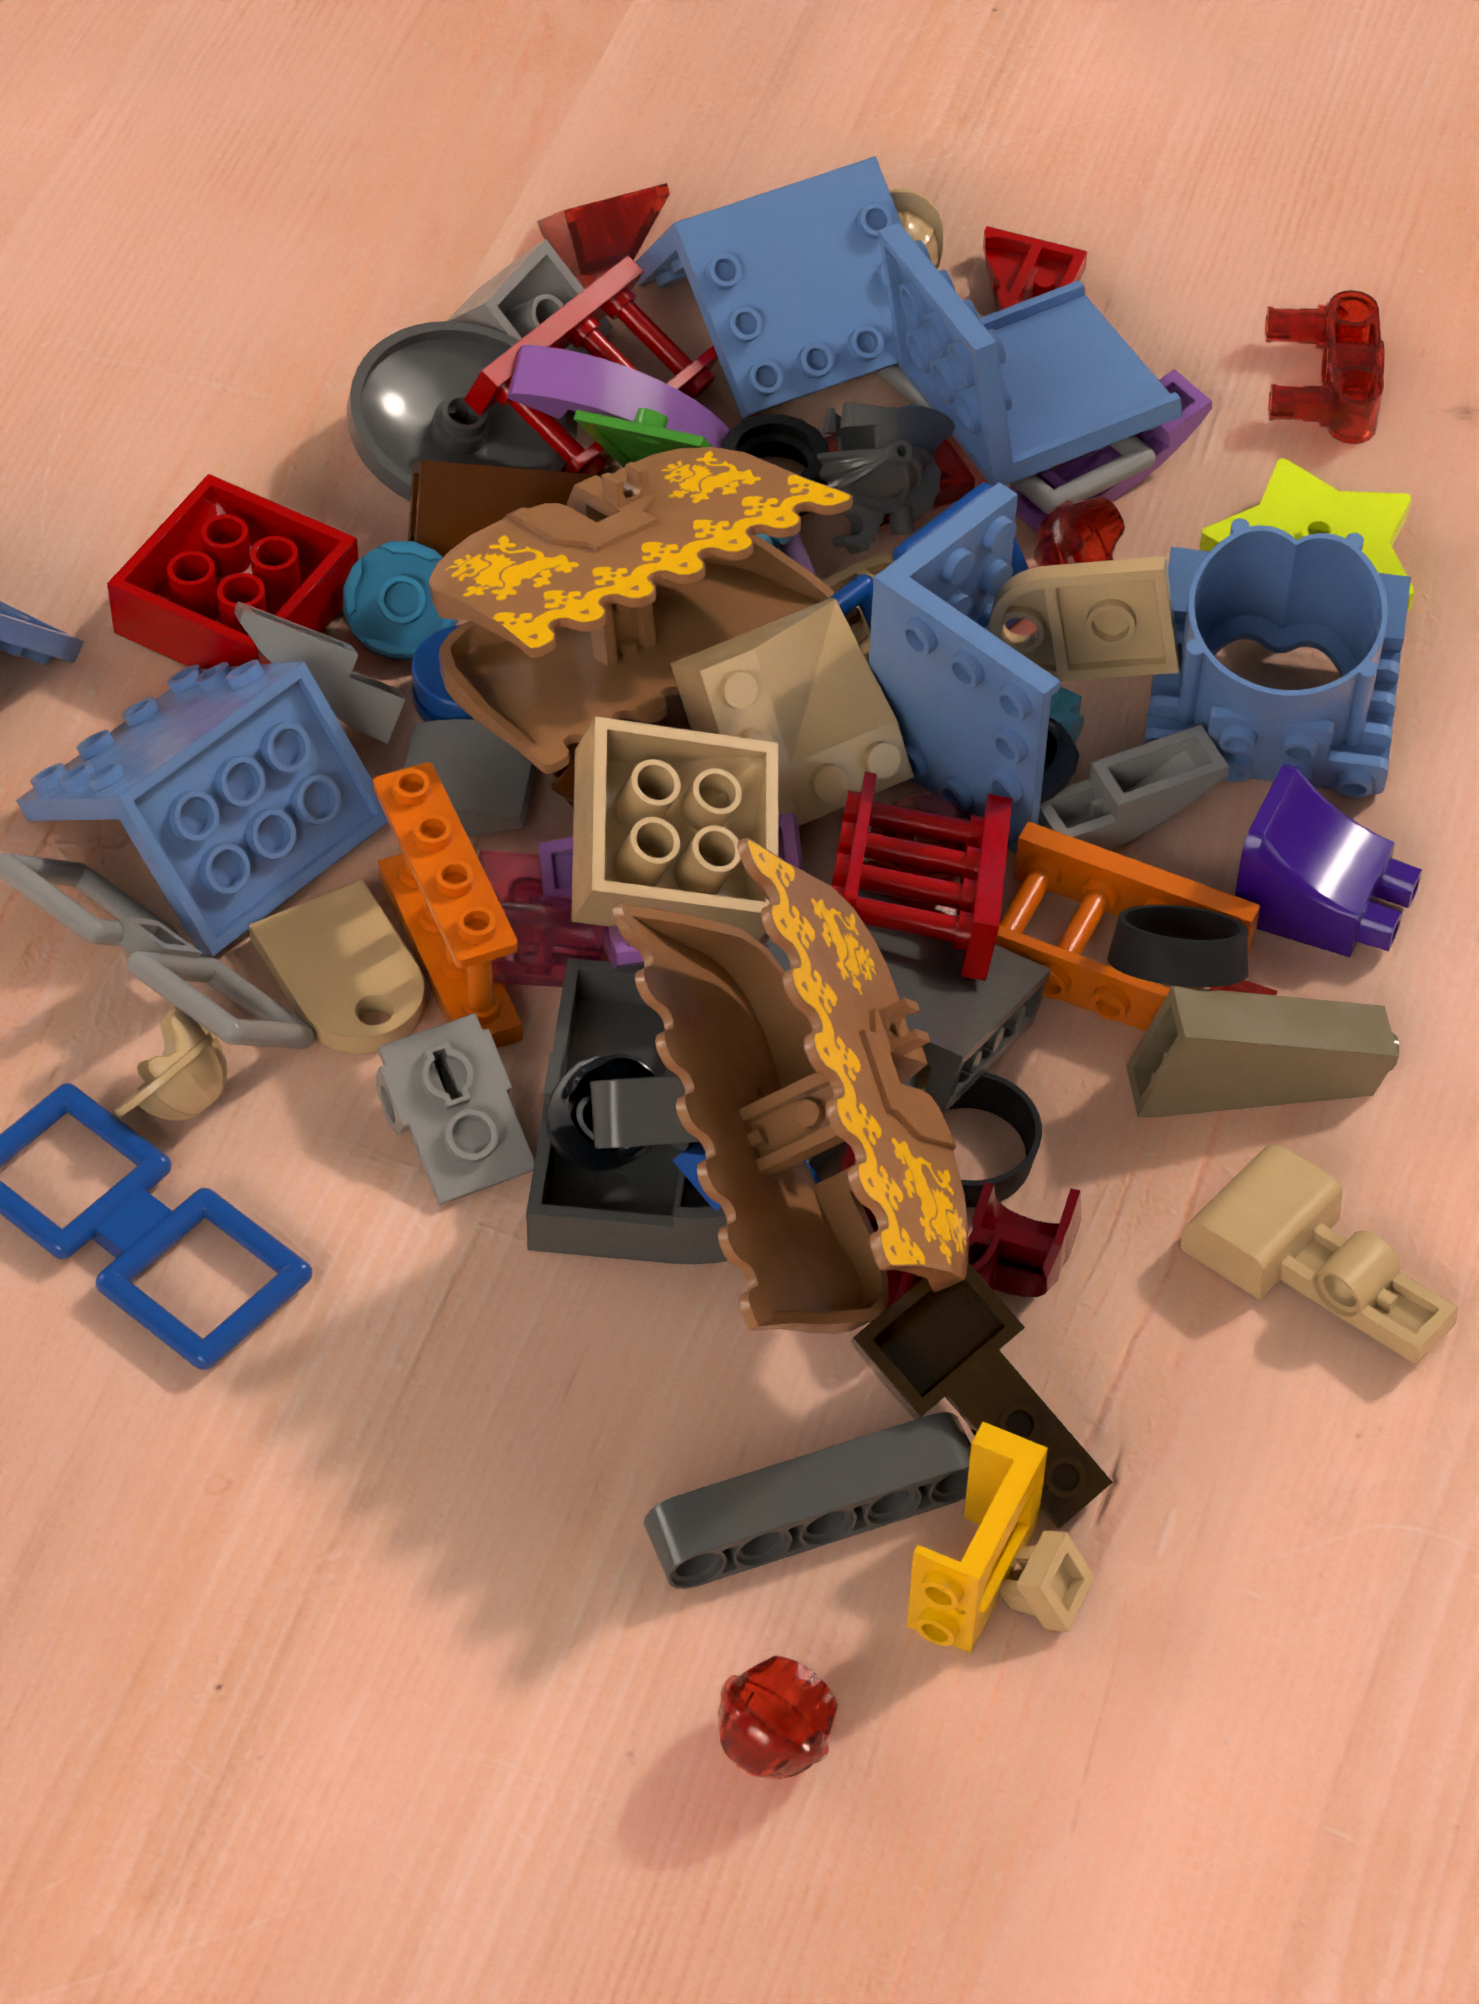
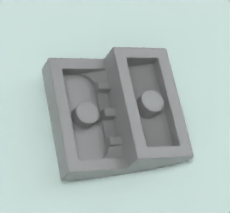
(480, 773)

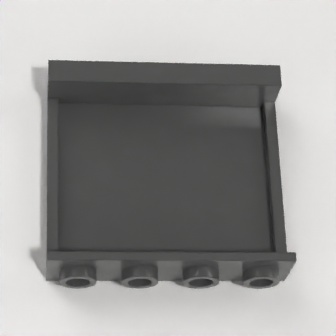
(965, 1017)

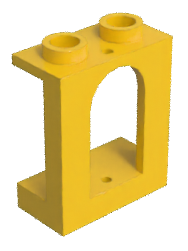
(1003, 1496)

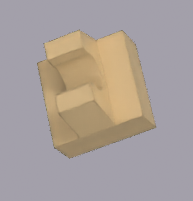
(1051, 1581)

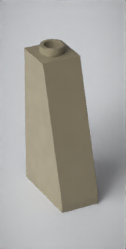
(1257, 1051)

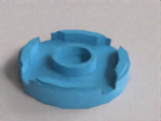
(391, 599)

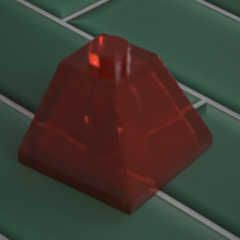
(603, 232)

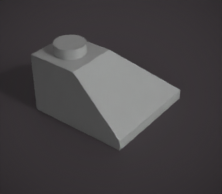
(525, 295)

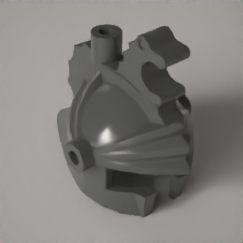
(885, 465)

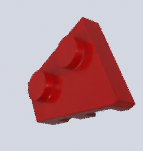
(1028, 266)

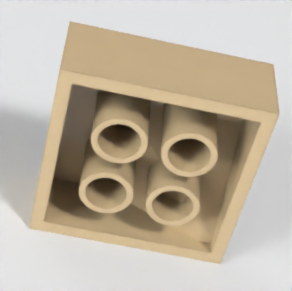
(808, 692)
(665, 820)

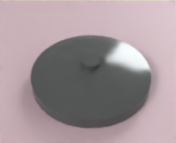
(412, 406)

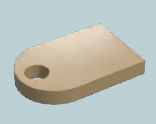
(1092, 618)
(338, 963)

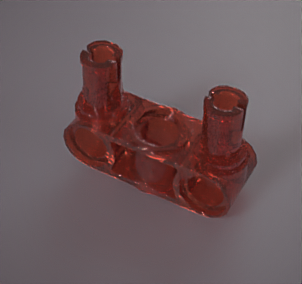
(1350, 366)

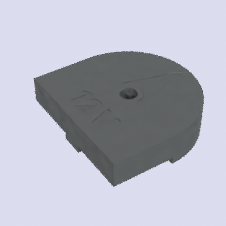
(644, 1206)

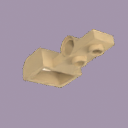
(1278, 1226)

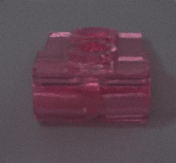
(538, 921)

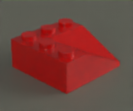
(224, 550)

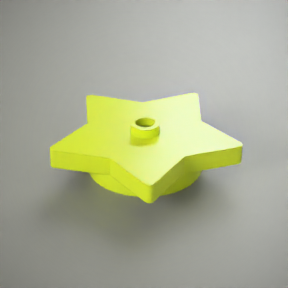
(1308, 506)

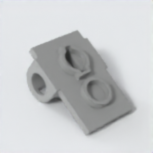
(456, 1105)

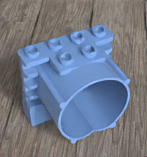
(1286, 598)

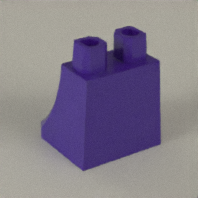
(1321, 871)

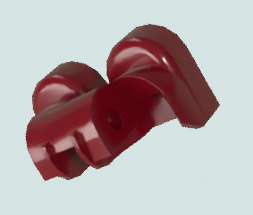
(1004, 1247)

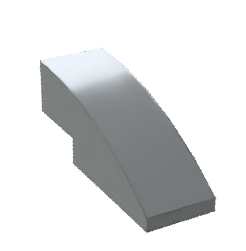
(352, 696)
(1136, 789)

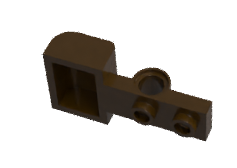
(951, 1349)

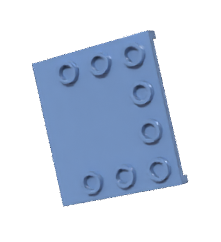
(789, 284)
(1022, 381)
(961, 695)
(226, 789)

